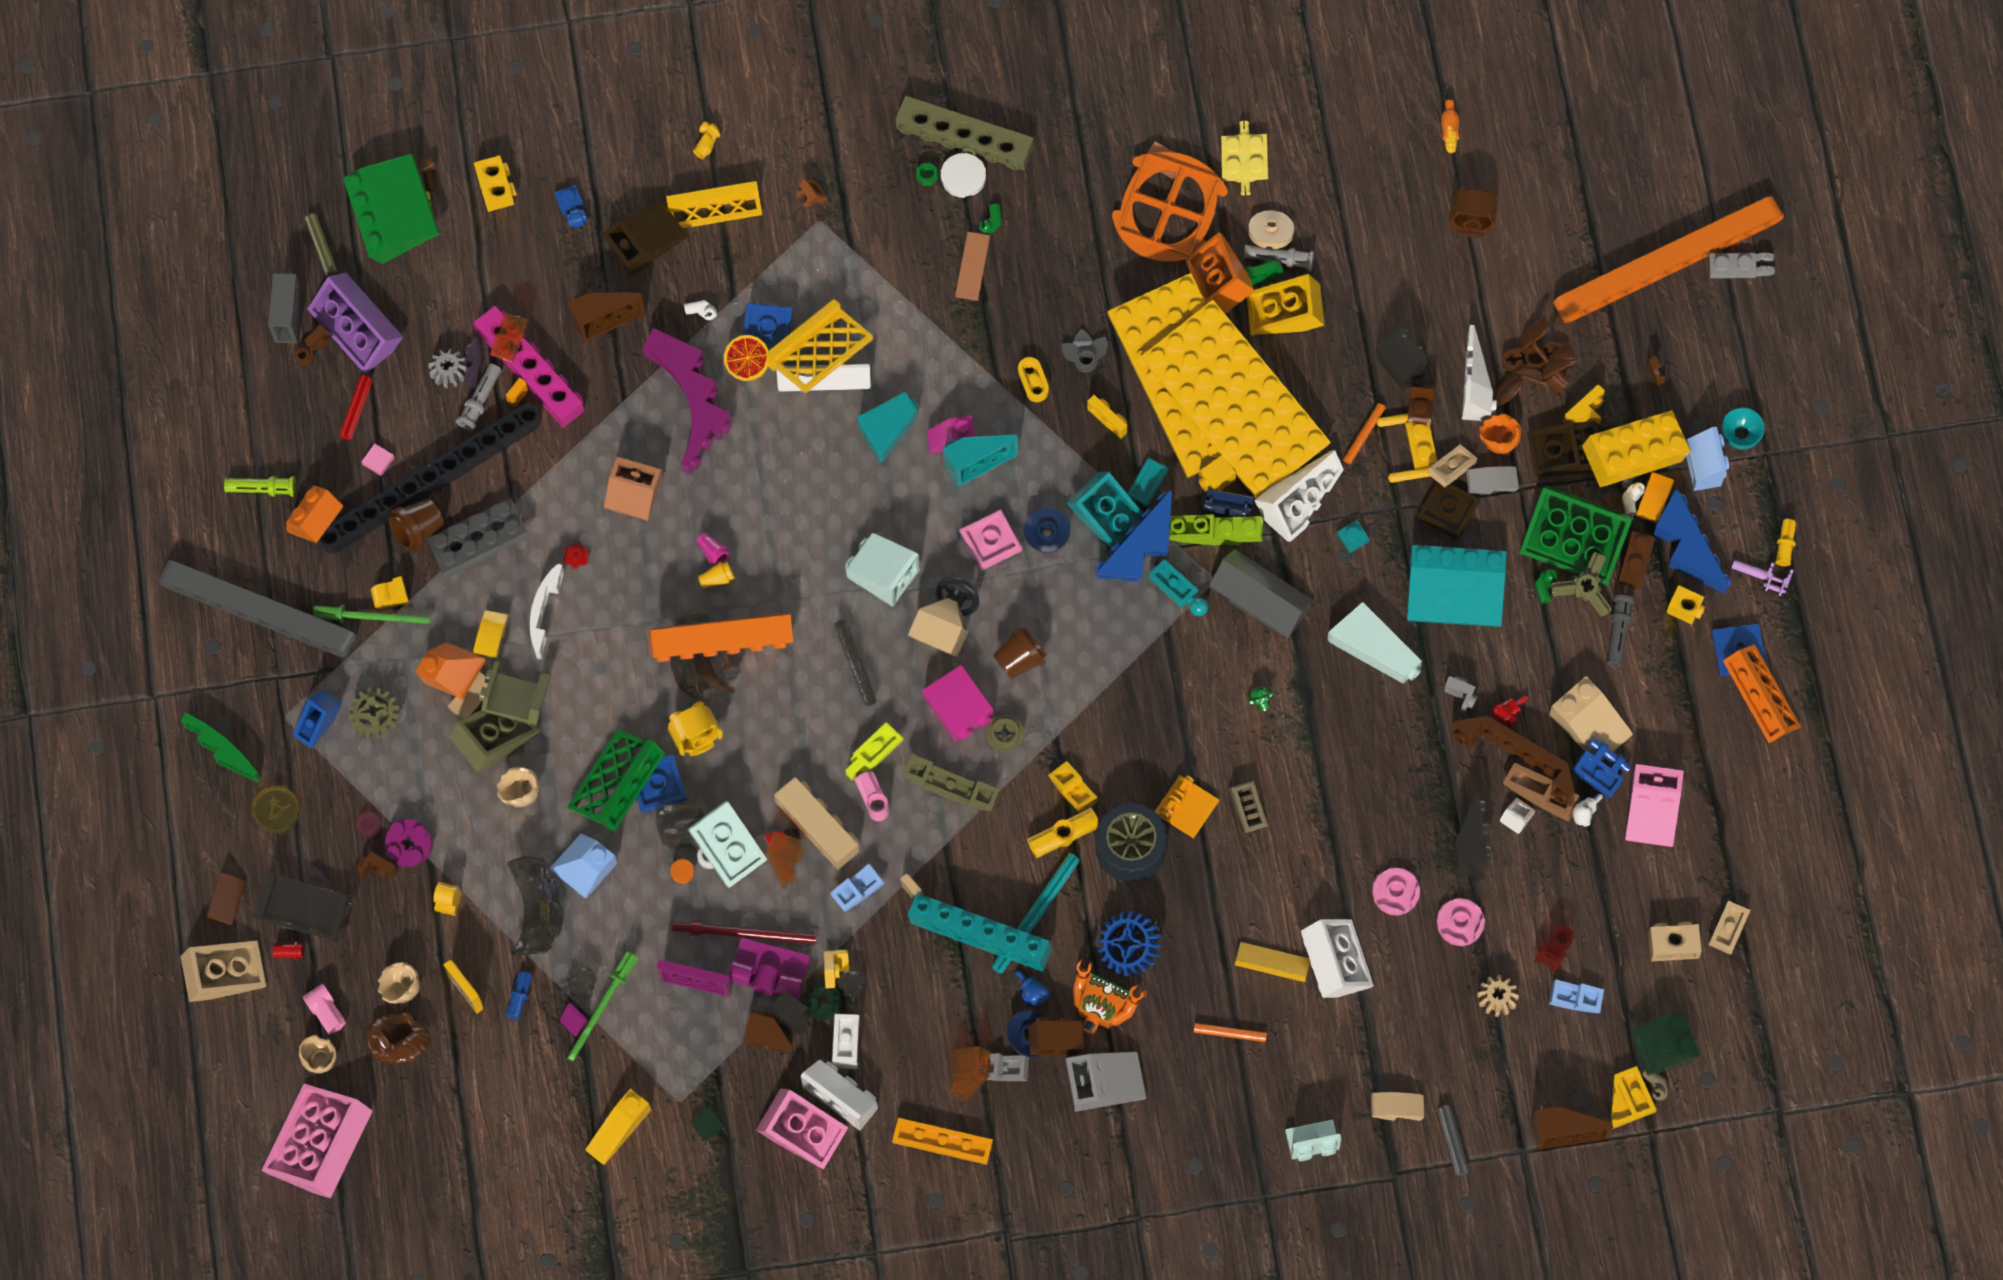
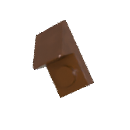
(1421, 403)

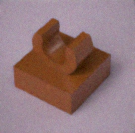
(812, 191)

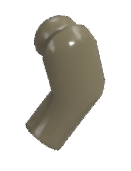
(1658, 1084)

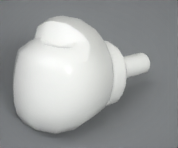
(1584, 810)

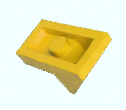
(1585, 409)

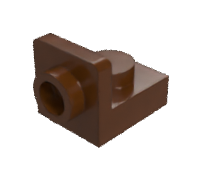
(380, 867)

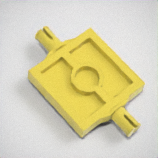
(1244, 157)

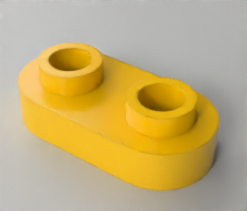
(1034, 380)

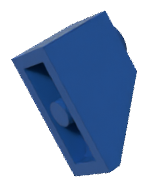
(316, 718)

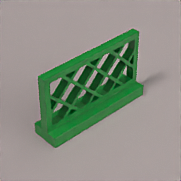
(628, 785)

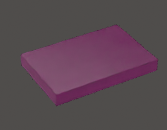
(694, 978)

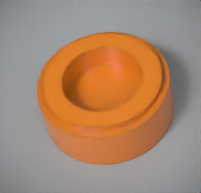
(682, 871)

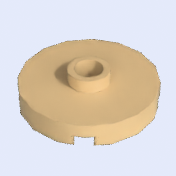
(1271, 229)

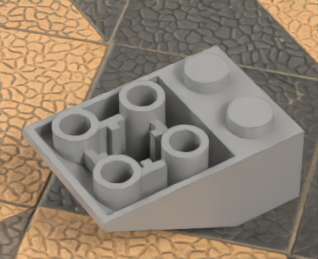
(1104, 1079)

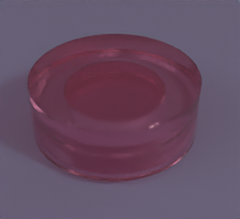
(368, 824)

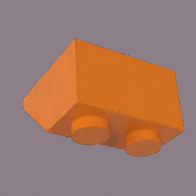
(313, 514)

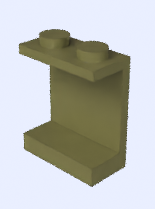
(513, 696)

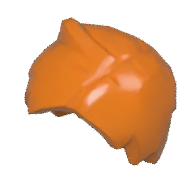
(1500, 433)

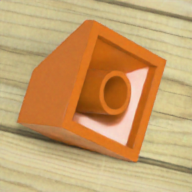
(450, 669)

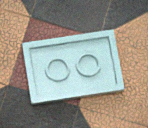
(727, 844)

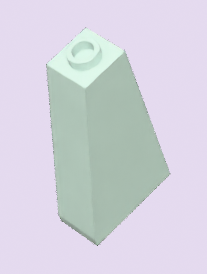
(1374, 643)

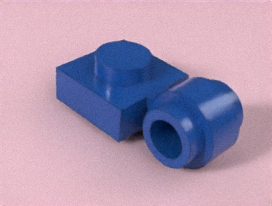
(570, 202)

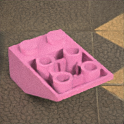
(1654, 805)

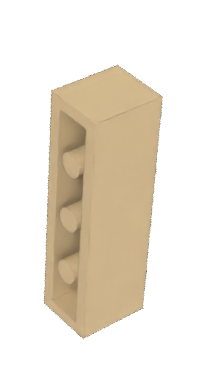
(816, 823)

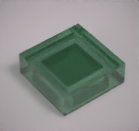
(707, 1124)

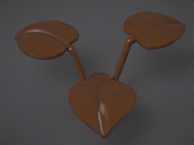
(1551, 374)

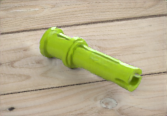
(272, 486)

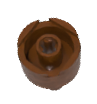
(1473, 212)

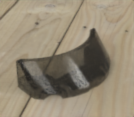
(696, 674)
(541, 905)

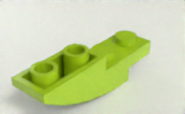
(1215, 531)

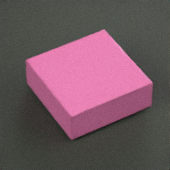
(378, 459)

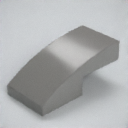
(1491, 479)
(1008, 1067)

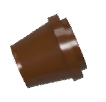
(415, 523)
(1019, 653)

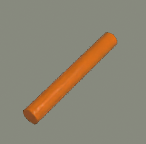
(1364, 433)
(1230, 1032)

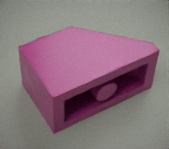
(949, 430)

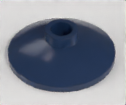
(1043, 520)
(1017, 1027)

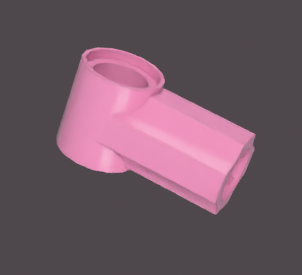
(872, 795)
(322, 1005)

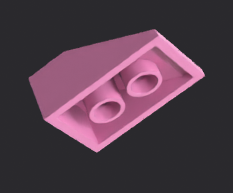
(802, 1128)

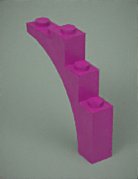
(684, 364)

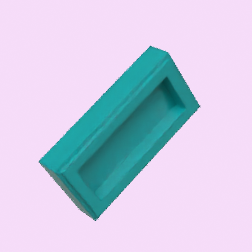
(1147, 482)

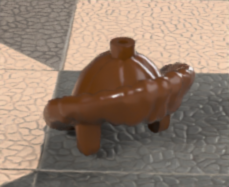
(397, 1038)

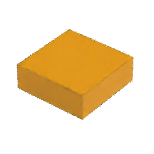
(517, 392)

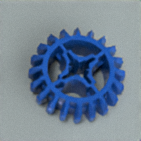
(1129, 934)

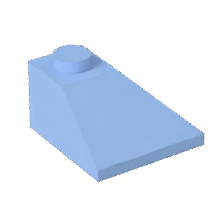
(584, 865)

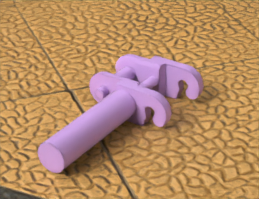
(1762, 574)

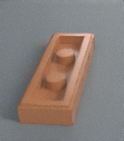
(972, 266)

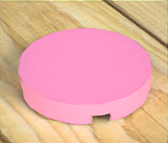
(1396, 891)
(1460, 922)

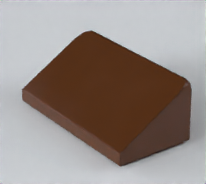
(226, 899)

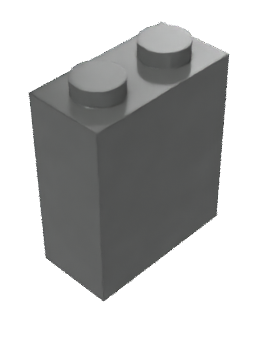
(285, 308)

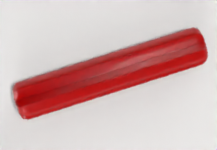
(355, 407)

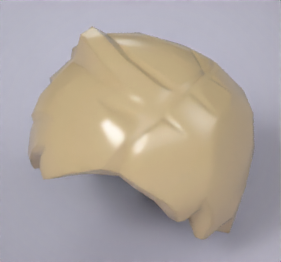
(518, 787)
(399, 983)

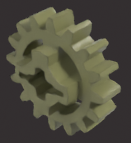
(365, 714)

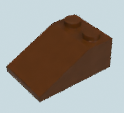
(602, 312)
(1565, 1127)

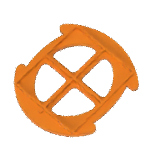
(1183, 166)

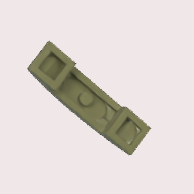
(950, 785)

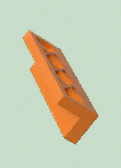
(1759, 694)

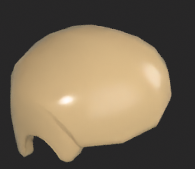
(317, 1054)

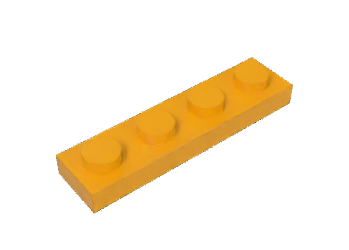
(942, 1141)

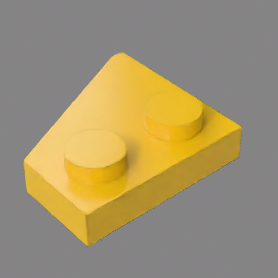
(1630, 1098)

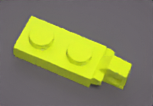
(874, 751)

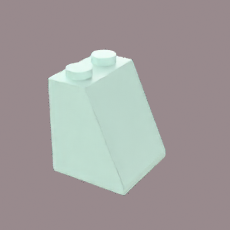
(883, 568)

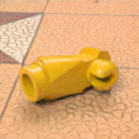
(707, 141)

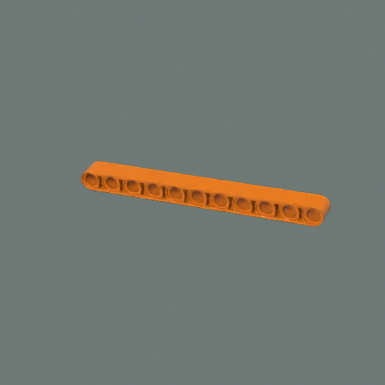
(1668, 259)

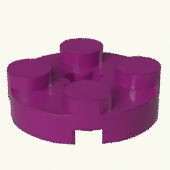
(419, 835)

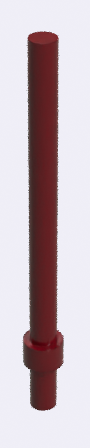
(697, 928)

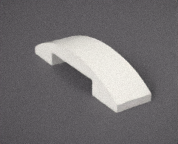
(550, 584)

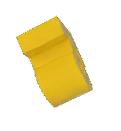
(389, 594)
(447, 898)

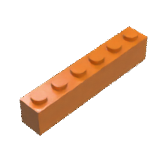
(720, 636)

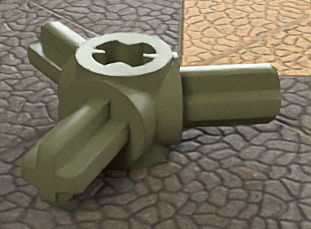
(1575, 587)

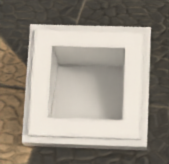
(1517, 815)

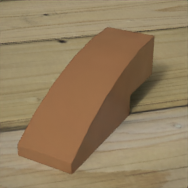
(1537, 790)

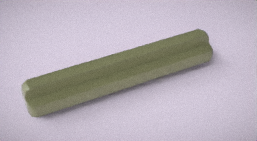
(320, 244)

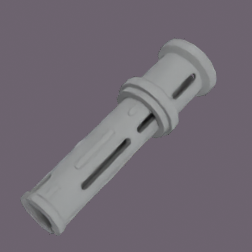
(1289, 257)
(474, 406)

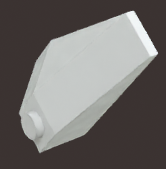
(1477, 386)
(1294, 499)

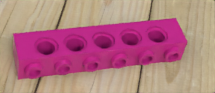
(562, 411)

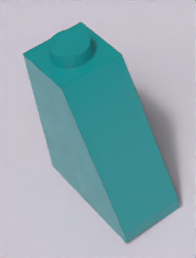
(888, 424)

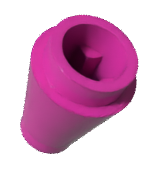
(712, 549)

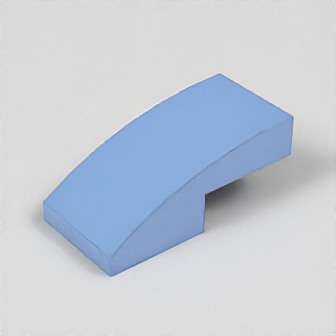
(857, 888)
(1576, 997)

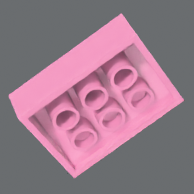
(317, 1140)

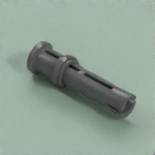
(1620, 620)

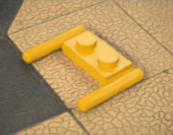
(1420, 446)

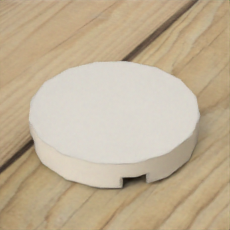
(963, 175)

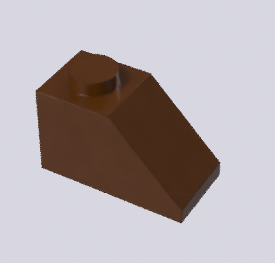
(765, 1033)

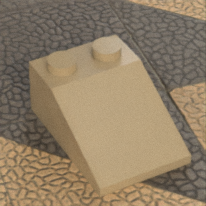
(1587, 715)
(222, 970)

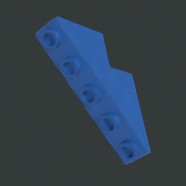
(1147, 539)
(1692, 551)

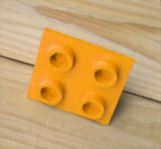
(1186, 806)

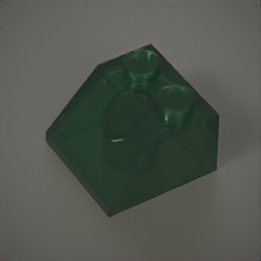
(1665, 1043)

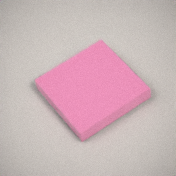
(990, 540)

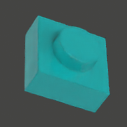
(1353, 536)

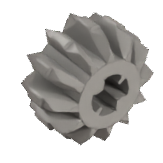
(440, 365)

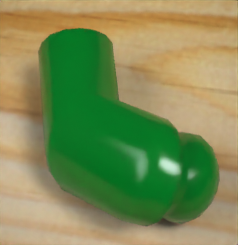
(994, 222)
(1543, 583)

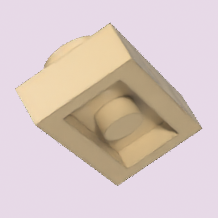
(1452, 465)
(1729, 927)

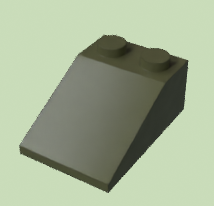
(489, 738)

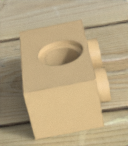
(1663, 950)

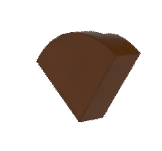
(1652, 367)

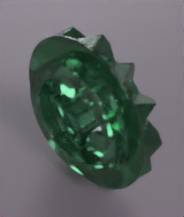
(825, 1011)

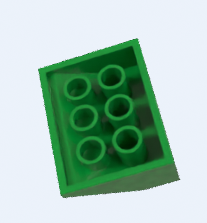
(391, 207)
(1571, 529)

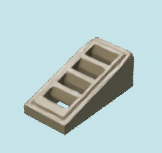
(1256, 804)

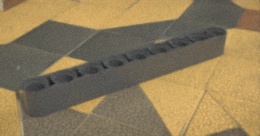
(257, 609)

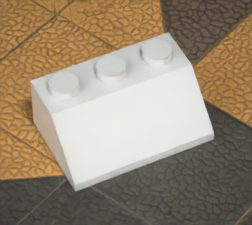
(1336, 957)
(839, 1093)

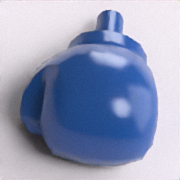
(1033, 990)

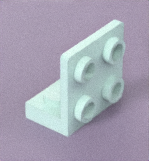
(1313, 1140)

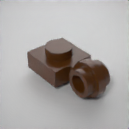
(315, 341)

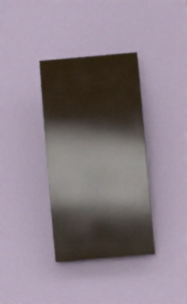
(1560, 449)

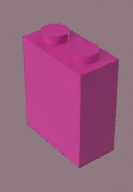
(958, 704)

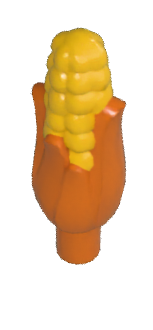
(1450, 126)

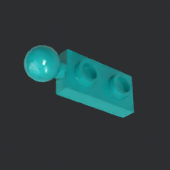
(1178, 588)

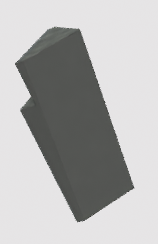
(1260, 593)

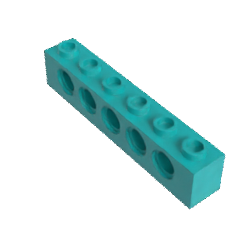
(980, 932)

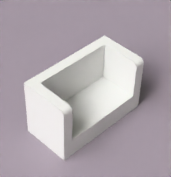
(845, 1041)

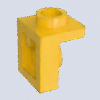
(834, 962)

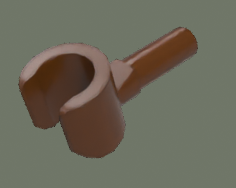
(428, 165)

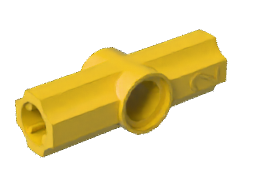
(1049, 839)

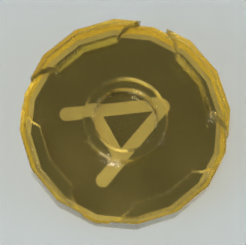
(275, 809)

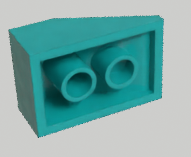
(974, 456)
(1106, 509)

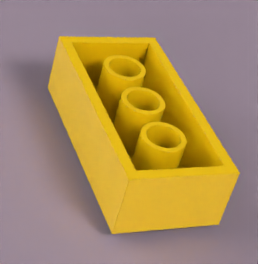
(1636, 448)

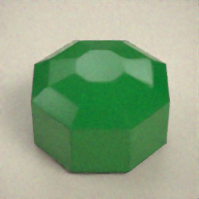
(927, 174)

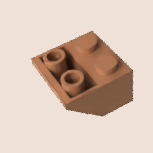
(633, 488)

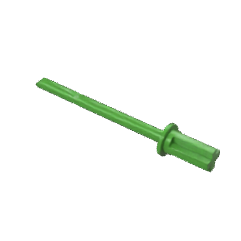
(339, 614)
(619, 976)

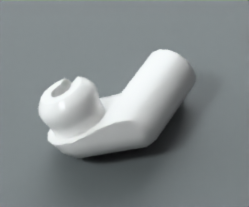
(701, 307)
(1630, 496)

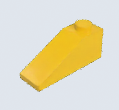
(618, 1126)

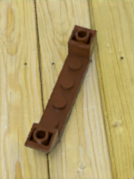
(1470, 730)

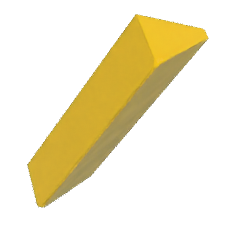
(1272, 962)

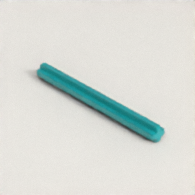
(1041, 904)

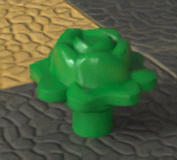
(1260, 696)

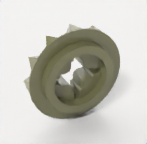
(997, 725)

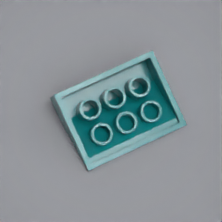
(1456, 585)

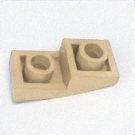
(1397, 1104)

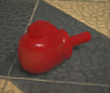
(1506, 711)

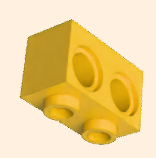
(492, 184)

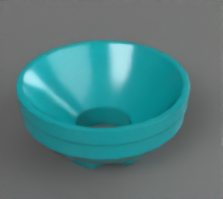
(1745, 419)

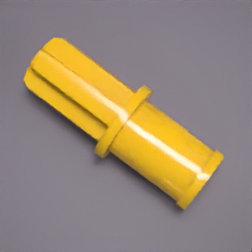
(1786, 543)

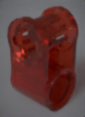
(1554, 952)

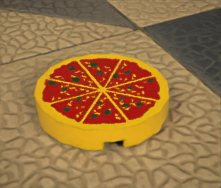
(746, 358)

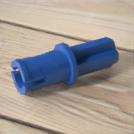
(519, 995)

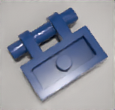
(1597, 773)

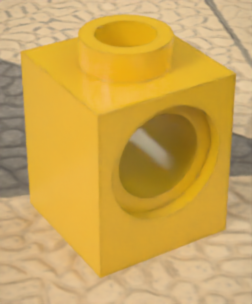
(1217, 475)
(1682, 596)

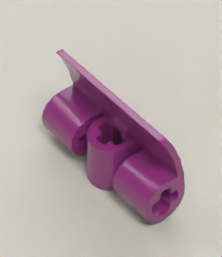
(769, 968)

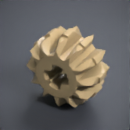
(1494, 1004)

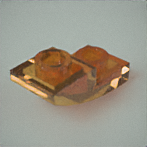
(510, 337)

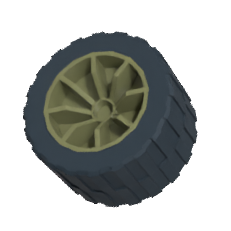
(1131, 842)

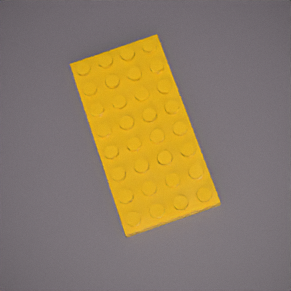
(1140, 327)
(1235, 399)

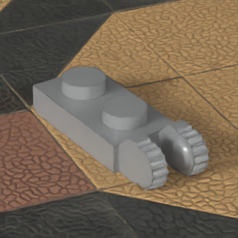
(1739, 265)

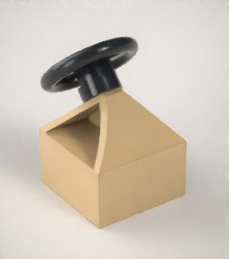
(943, 622)

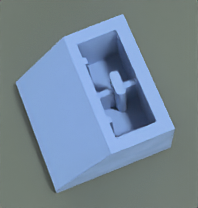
(1706, 459)

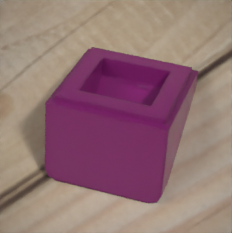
(573, 1020)

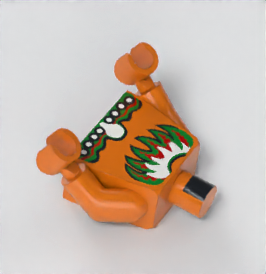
(1102, 1001)

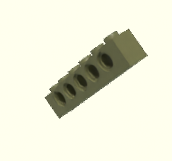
(957, 123)

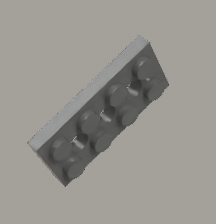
(466, 530)

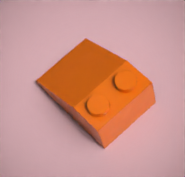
(1219, 273)

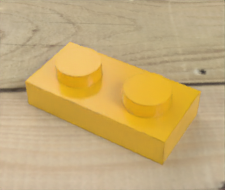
(1112, 421)

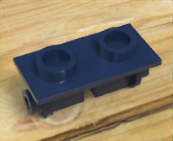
(1223, 502)

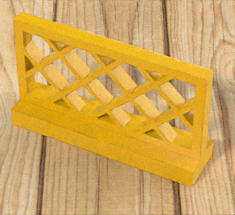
(804, 337)

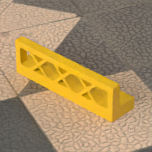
(715, 197)

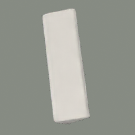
(843, 378)

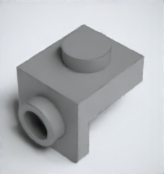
(1460, 688)

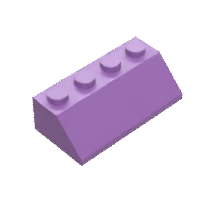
(354, 321)

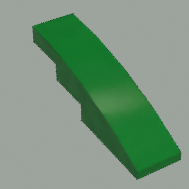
(225, 752)

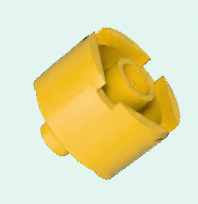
(694, 729)

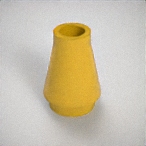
(717, 575)

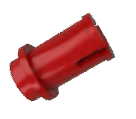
(288, 950)

